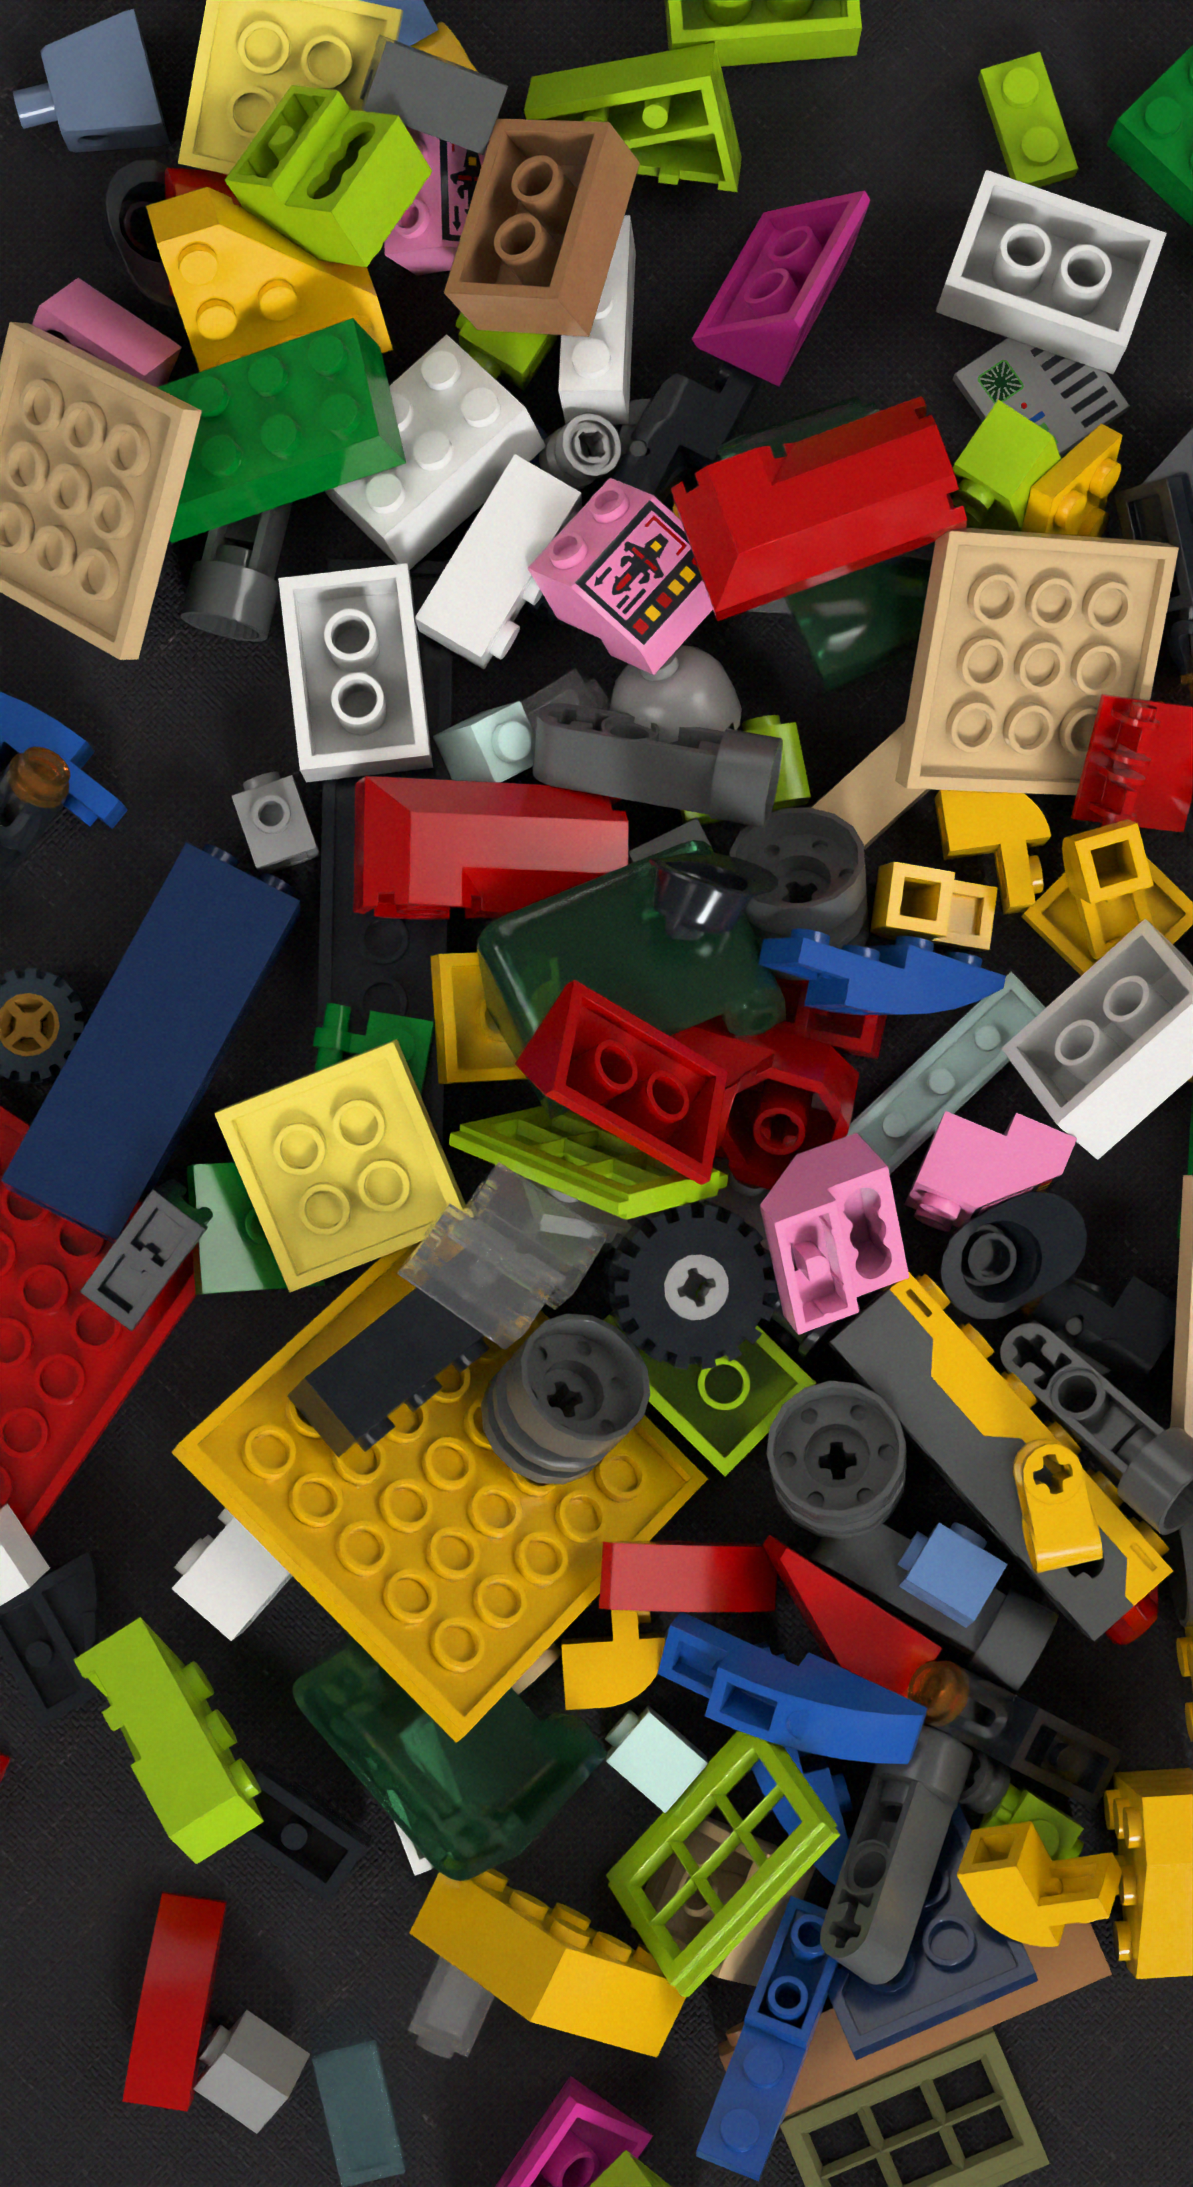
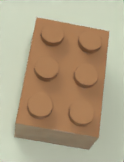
(542, 226)

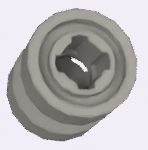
(568, 455)

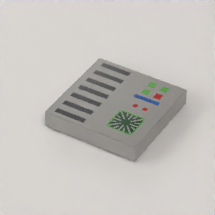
(1045, 388)

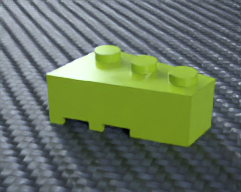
(661, 104)
(1001, 467)
(174, 1739)

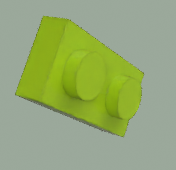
(1028, 121)

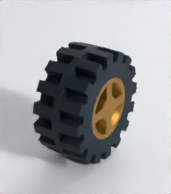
(24, 1003)

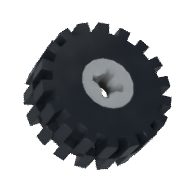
(662, 1267)

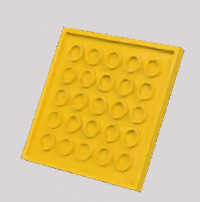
(428, 1537)

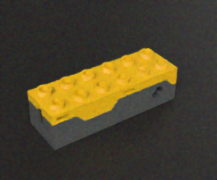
(970, 1430)

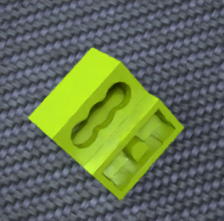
(330, 175)

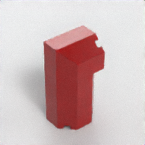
(820, 510)
(477, 845)
(777, 1099)

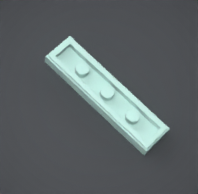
(946, 1074)

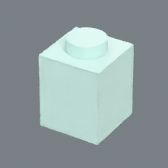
(488, 745)
(654, 1756)

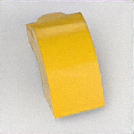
(1001, 825)
(1109, 879)
(932, 907)
(611, 1668)
(1029, 1894)

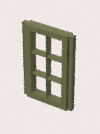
(984, 2169)

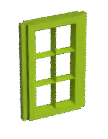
(582, 1162)
(758, 1895)

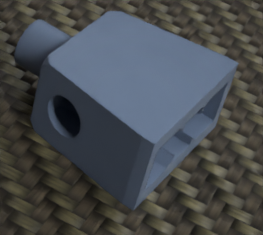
(98, 89)

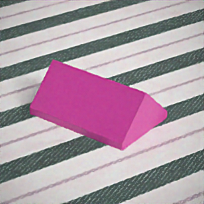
(781, 284)
(574, 2141)

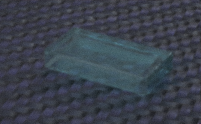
(359, 2113)

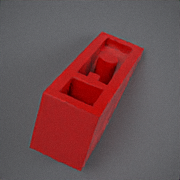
(849, 1625)

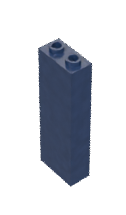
(154, 1042)

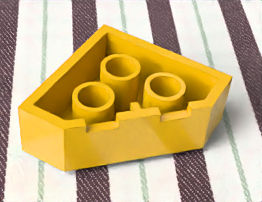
(249, 284)
(1156, 1857)
(549, 1962)

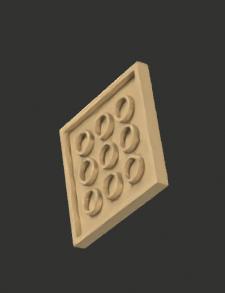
(86, 487)
(1020, 650)

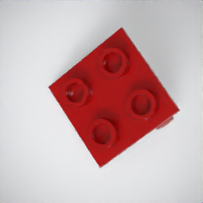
(1138, 765)

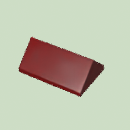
(628, 1079)

